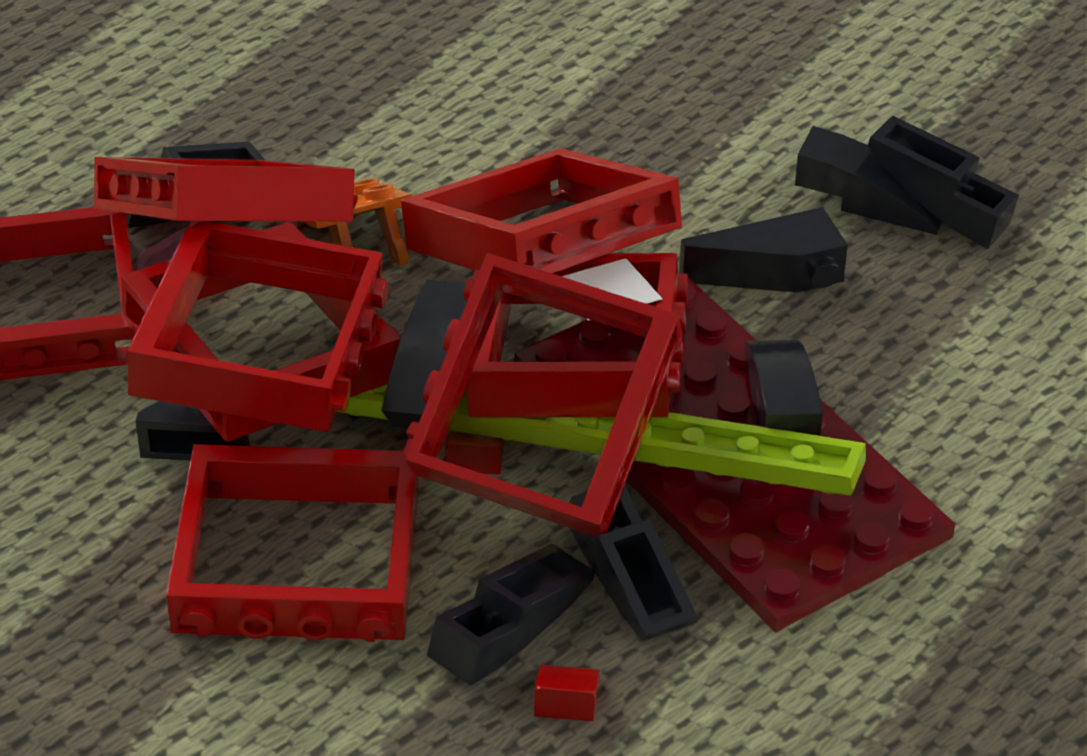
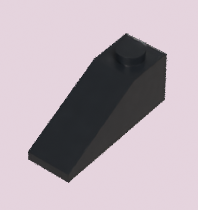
(772, 254)

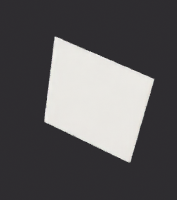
(618, 278)

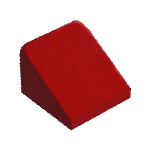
(475, 452)
(566, 692)

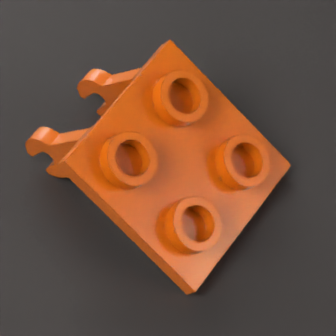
(382, 199)

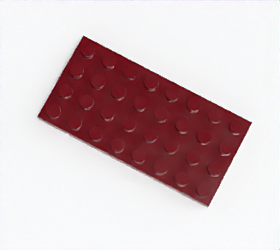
(769, 542)

